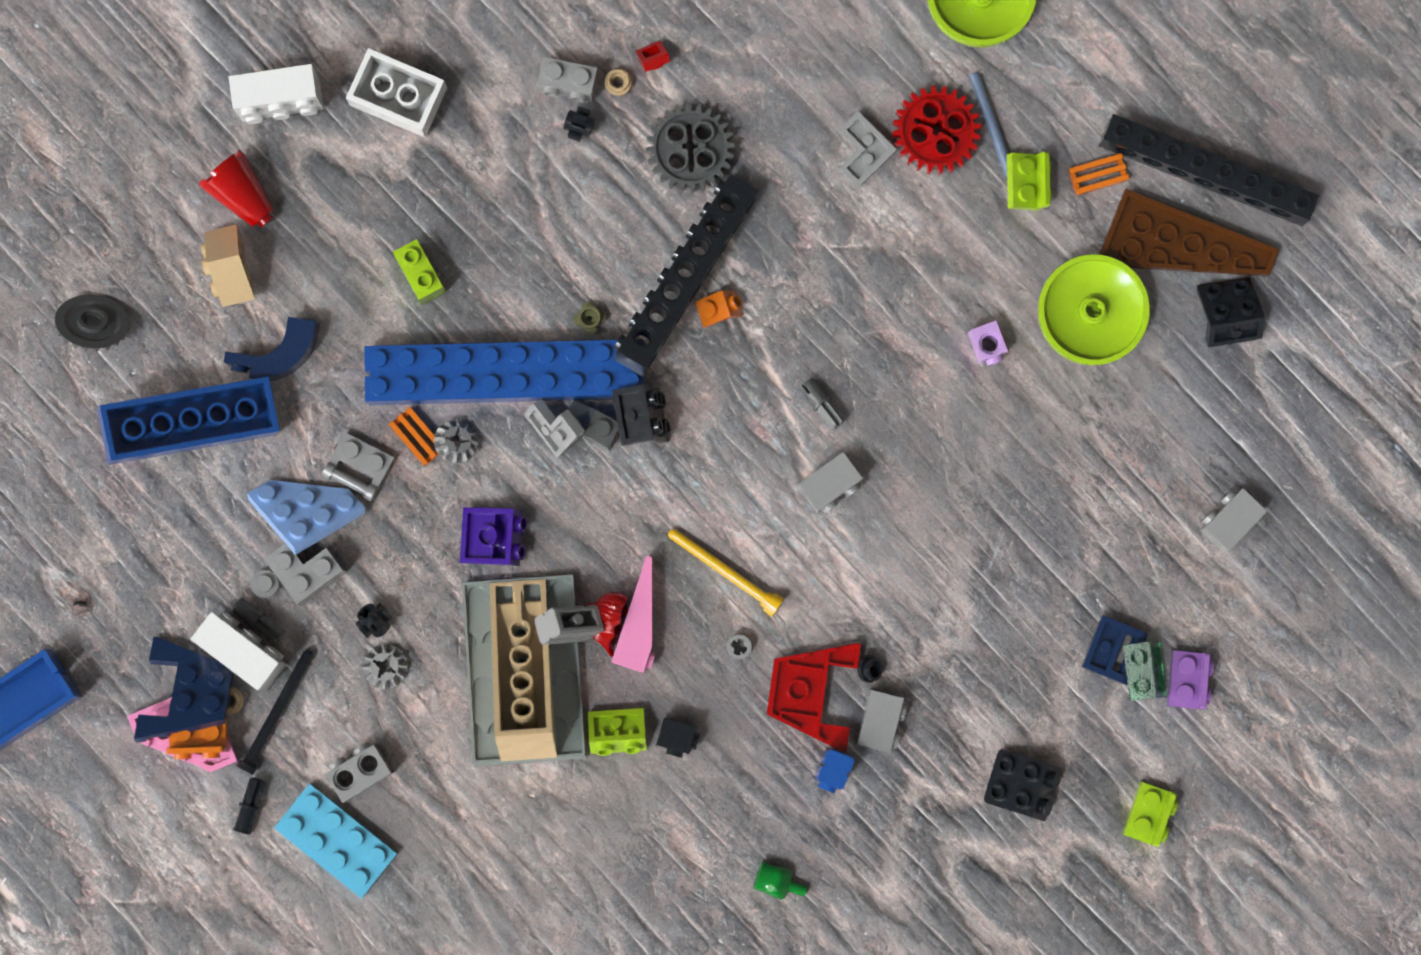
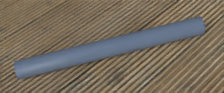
(990, 119)

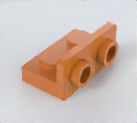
(207, 741)

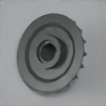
(92, 322)

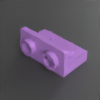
(1189, 680)

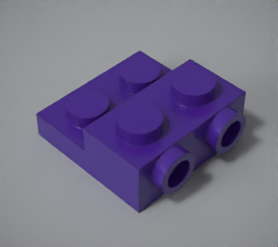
(492, 536)

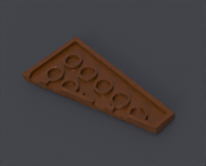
(1165, 238)

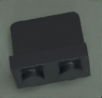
(1022, 785)

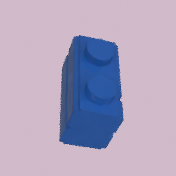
(833, 770)

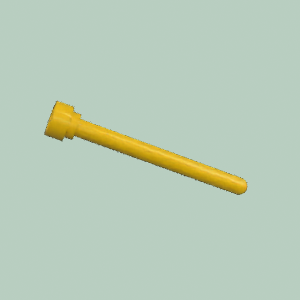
(769, 601)

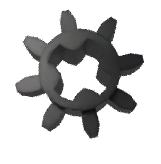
(579, 123)
(373, 620)

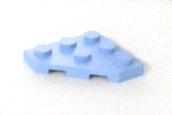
(304, 511)

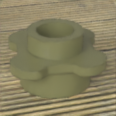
(597, 318)

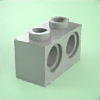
(361, 777)

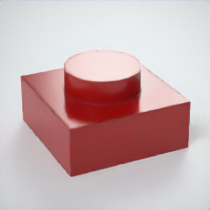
(653, 56)

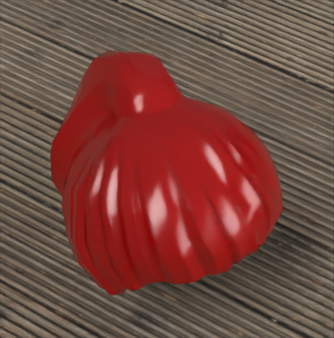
(612, 609)

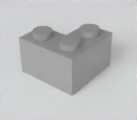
(301, 578)

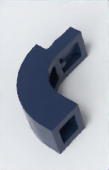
(286, 359)

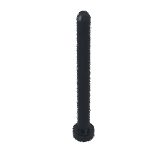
(275, 713)

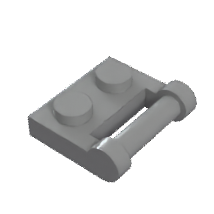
(362, 458)

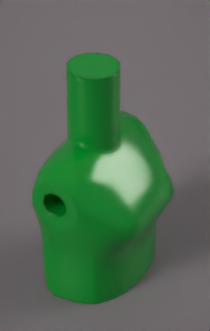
(777, 881)

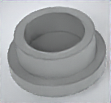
(264, 584)

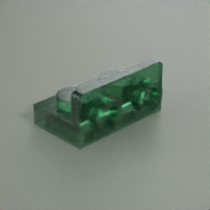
(1144, 670)

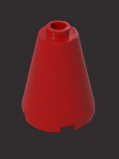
(239, 190)

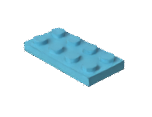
(335, 840)

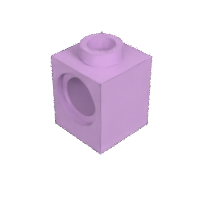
(988, 331)

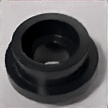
(870, 668)

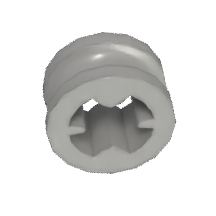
(747, 644)

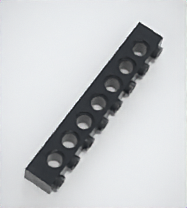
(1208, 170)
(640, 357)

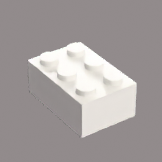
(396, 92)
(276, 93)
(239, 650)

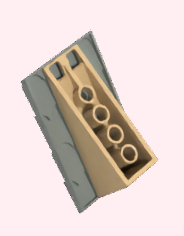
(520, 691)

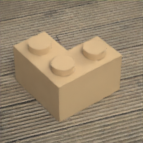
(227, 265)

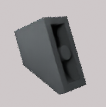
(597, 426)

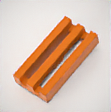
(1121, 168)
(402, 418)

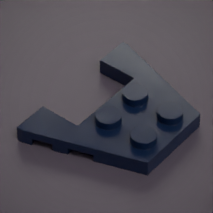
(198, 693)

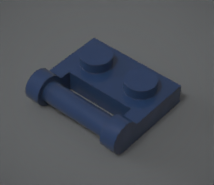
(1105, 648)

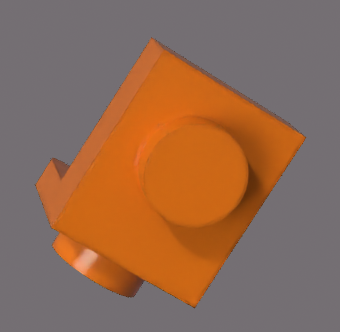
(719, 307)

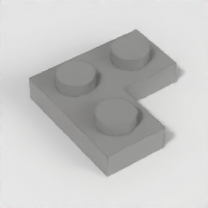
(870, 147)
(557, 432)

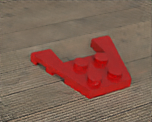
(799, 692)

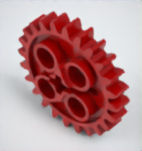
(947, 108)

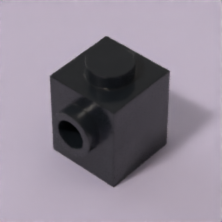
(677, 737)

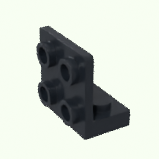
(1231, 311)
(641, 415)

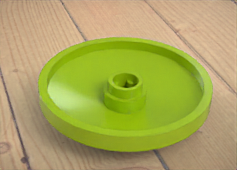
(981, 21)
(1093, 310)

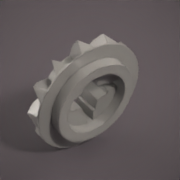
(447, 448)
(397, 662)

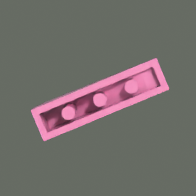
(637, 632)

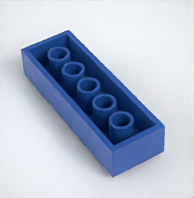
(188, 420)

